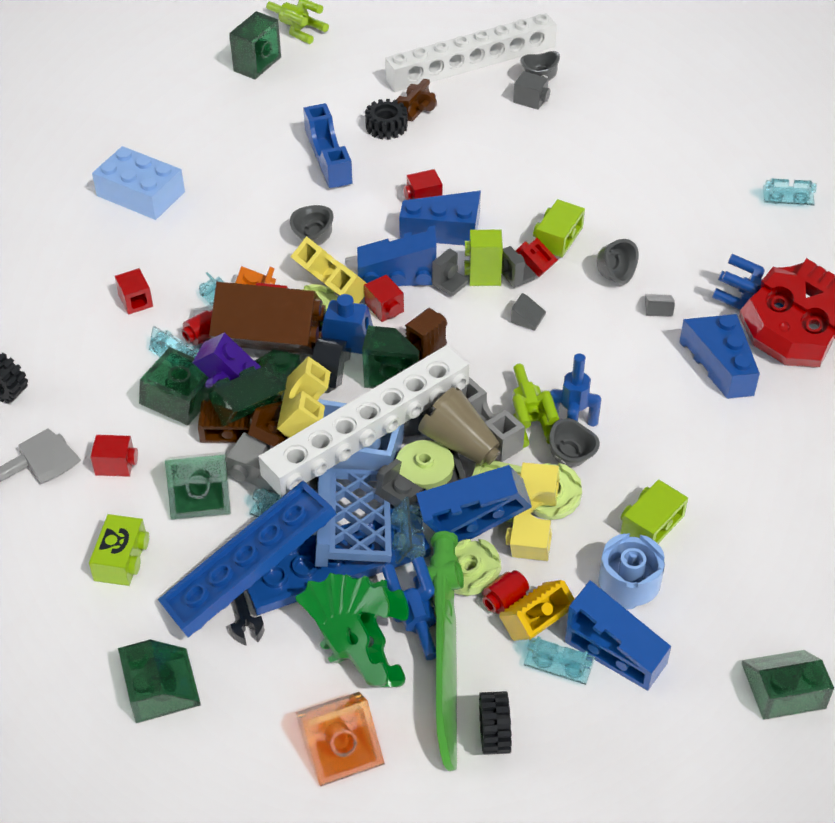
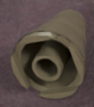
(460, 428)

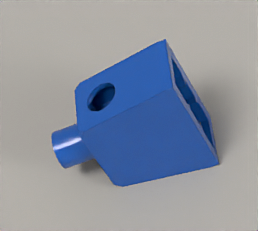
(347, 322)

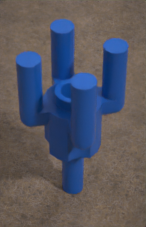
(745, 285)
(577, 394)
(420, 604)

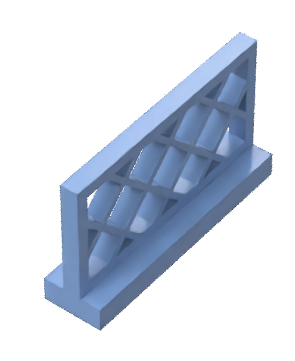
(326, 536)

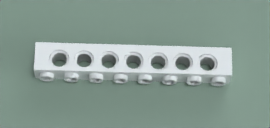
(470, 51)
(363, 421)

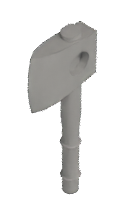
(44, 454)

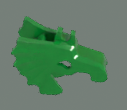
(347, 618)

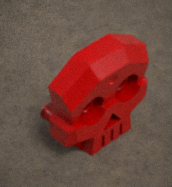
(786, 330)

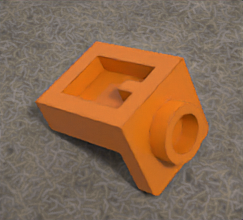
(251, 277)

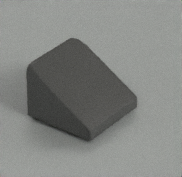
(659, 305)
(527, 312)

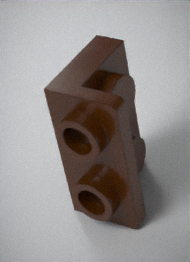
(264, 424)

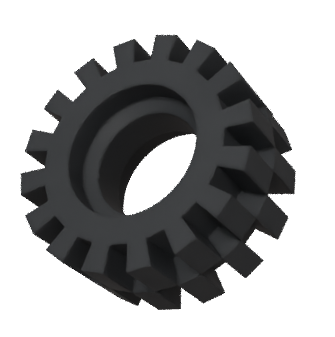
(386, 119)
(11, 379)
(495, 722)

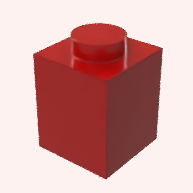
(423, 185)
(134, 291)
(384, 298)
(113, 455)

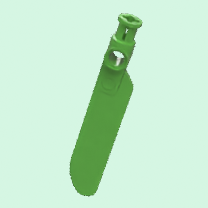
(446, 577)

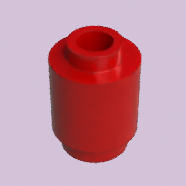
(197, 328)
(505, 591)

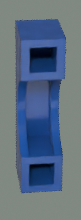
(333, 160)

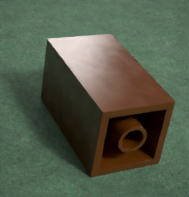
(267, 317)

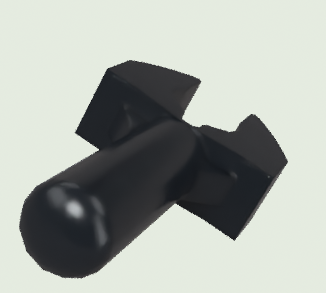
(244, 620)

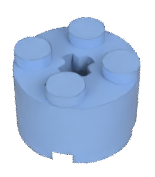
(631, 570)

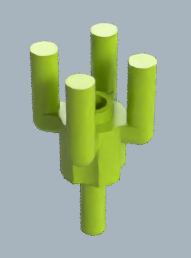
(298, 17)
(532, 404)

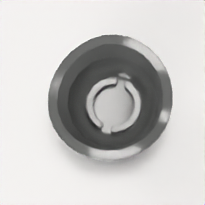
(541, 64)
(313, 222)
(618, 261)
(572, 442)

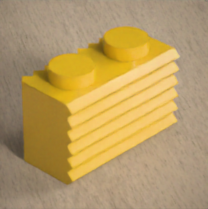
(537, 610)

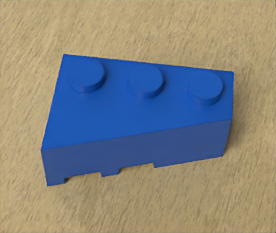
(451, 214)
(402, 260)
(724, 353)
(474, 503)
(615, 637)

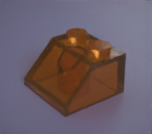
(340, 738)

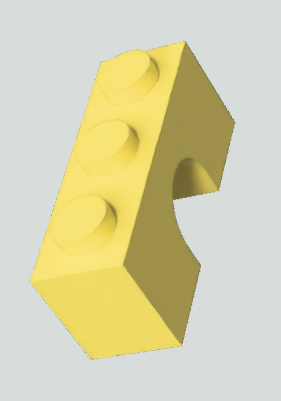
(329, 270)
(301, 395)
(529, 535)

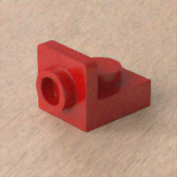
(537, 256)

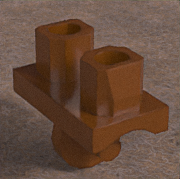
(418, 99)

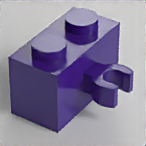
(222, 359)

